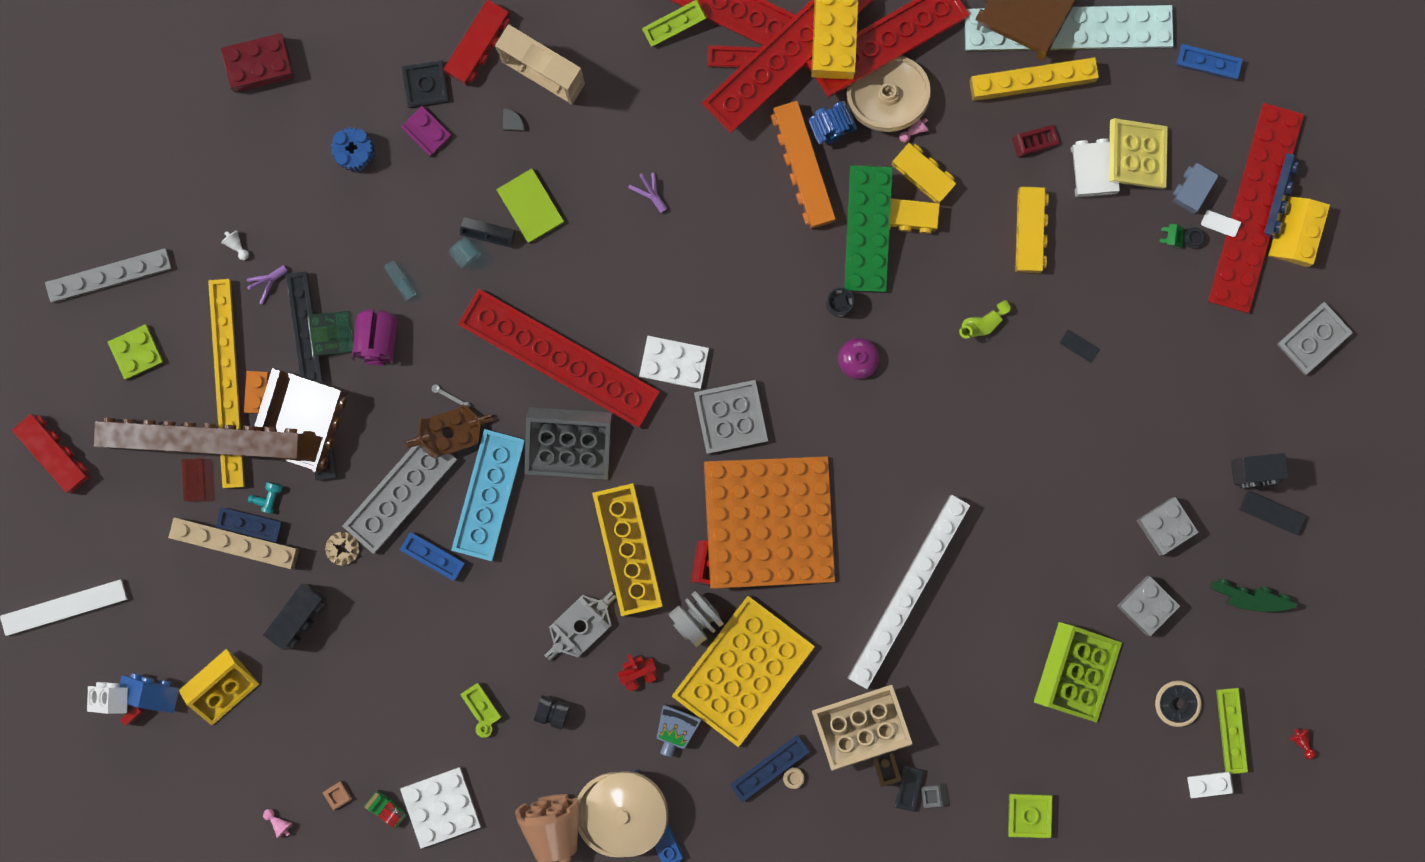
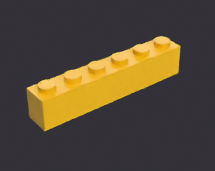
(1033, 79)

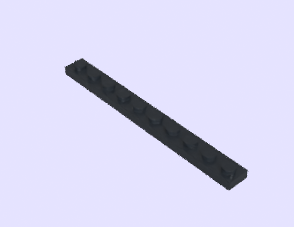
(308, 364)

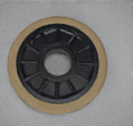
(1165, 699)

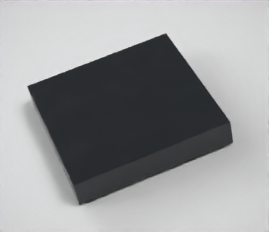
(425, 84)

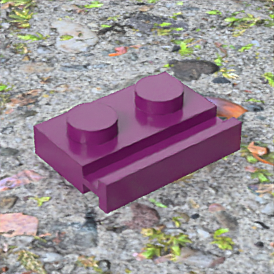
(426, 131)

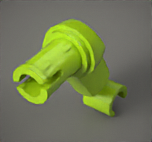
(984, 325)

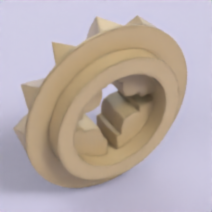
(351, 546)

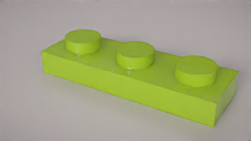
(674, 23)

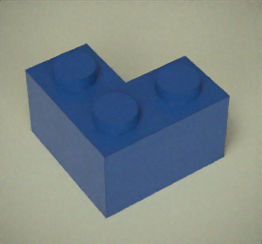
(150, 695)

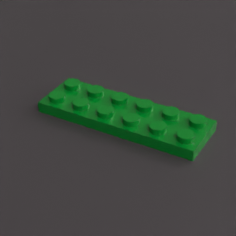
(868, 228)

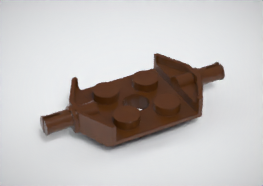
(460, 421)

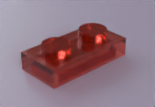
(193, 479)

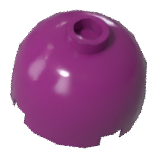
(858, 358)

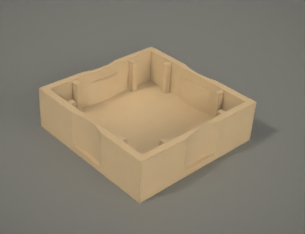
(540, 64)

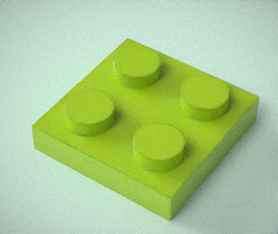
(135, 352)
(1030, 815)

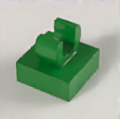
(1175, 235)

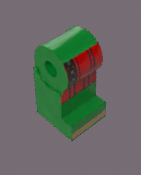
(385, 809)

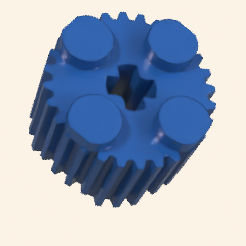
(832, 123)
(344, 140)

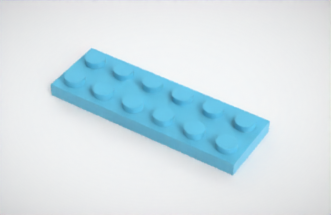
(488, 495)

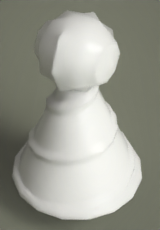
(233, 241)

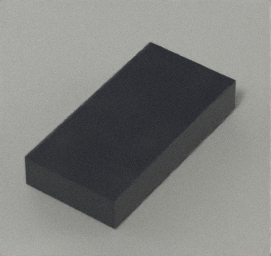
(908, 788)

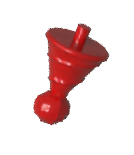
(1301, 738)

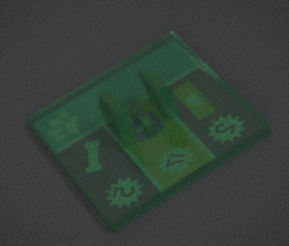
(330, 333)

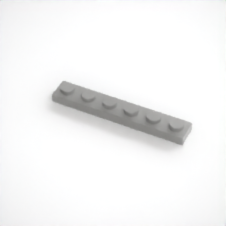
(108, 275)

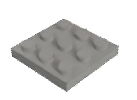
(731, 416)

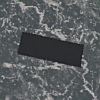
(1079, 346)

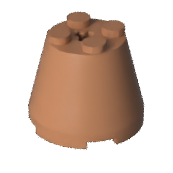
(550, 827)

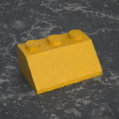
(1300, 232)
(218, 687)

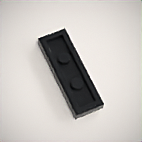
(1272, 513)

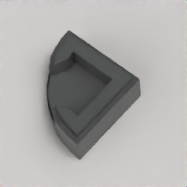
(512, 121)

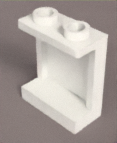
(1092, 169)

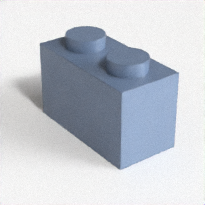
(1194, 188)

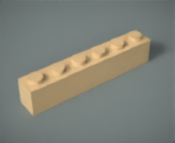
(234, 543)

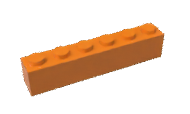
(803, 164)

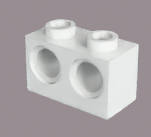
(107, 698)

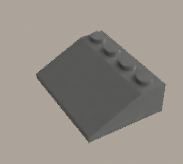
(567, 443)

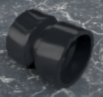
(839, 302)
(551, 712)

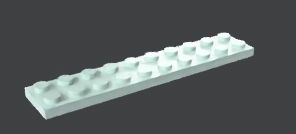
(1089, 29)

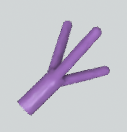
(652, 192)
(266, 278)

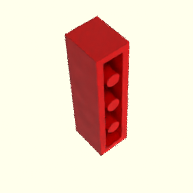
(477, 42)
(51, 453)

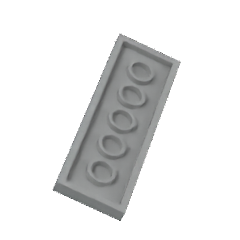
(396, 497)

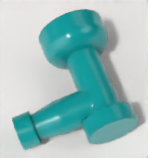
(267, 503)

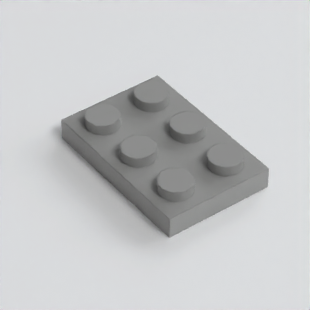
(1314, 338)

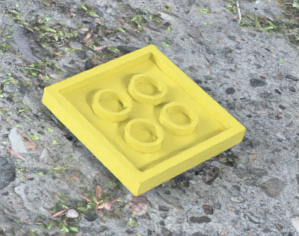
(1138, 153)

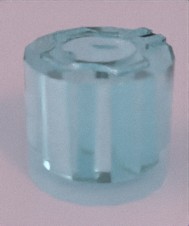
(464, 253)

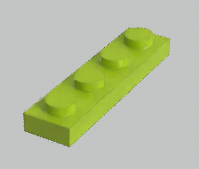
(1231, 730)

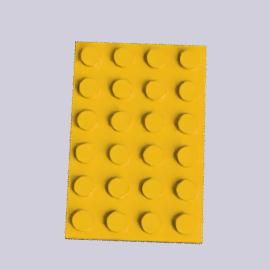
(743, 671)

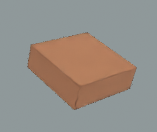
(337, 795)

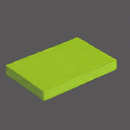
(530, 205)

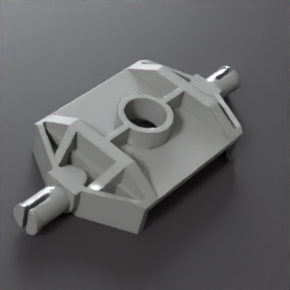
(597, 621)

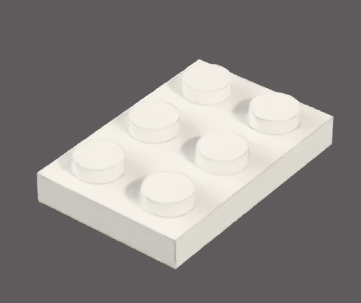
(674, 362)

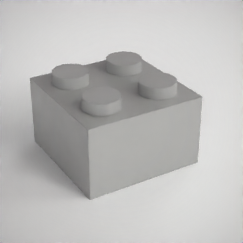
(1167, 526)
(1148, 606)

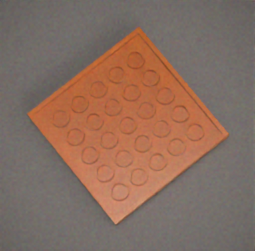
(769, 522)

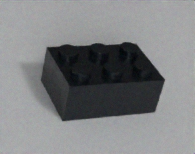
(1259, 470)
(296, 617)

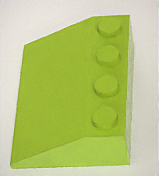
(1077, 672)

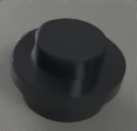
(1194, 238)

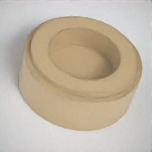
(793, 778)

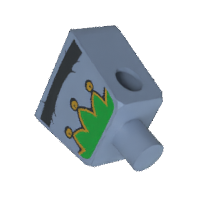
(675, 729)

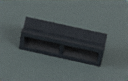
(487, 232)

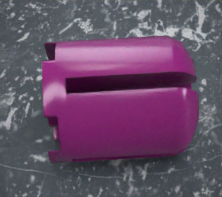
(374, 345)

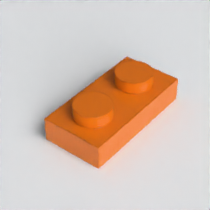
(255, 389)

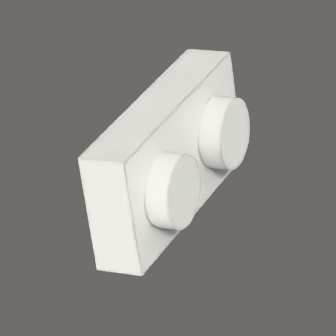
(1210, 784)

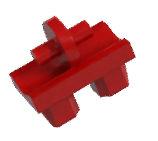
(636, 668)

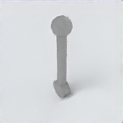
(436, 389)

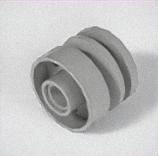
(695, 619)

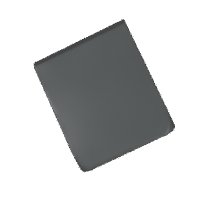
(934, 795)

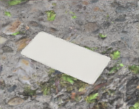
(1220, 223)

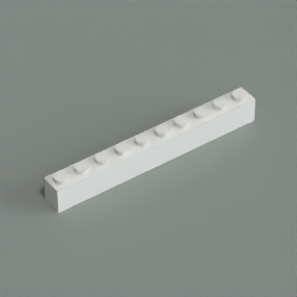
(908, 591)

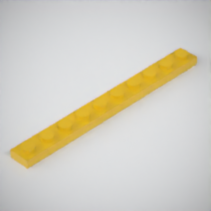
(226, 374)

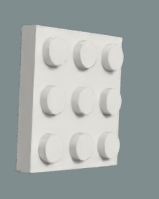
(440, 807)

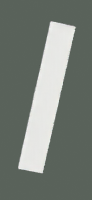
(63, 607)

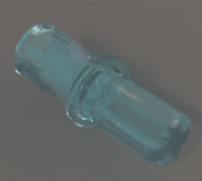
(399, 280)

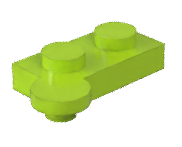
(481, 708)

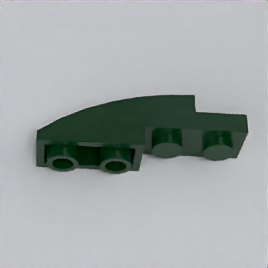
(1260, 599)

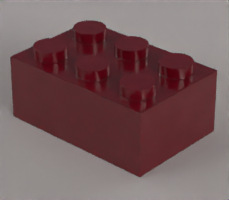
(257, 62)

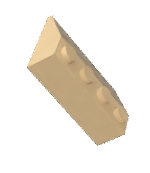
(862, 727)

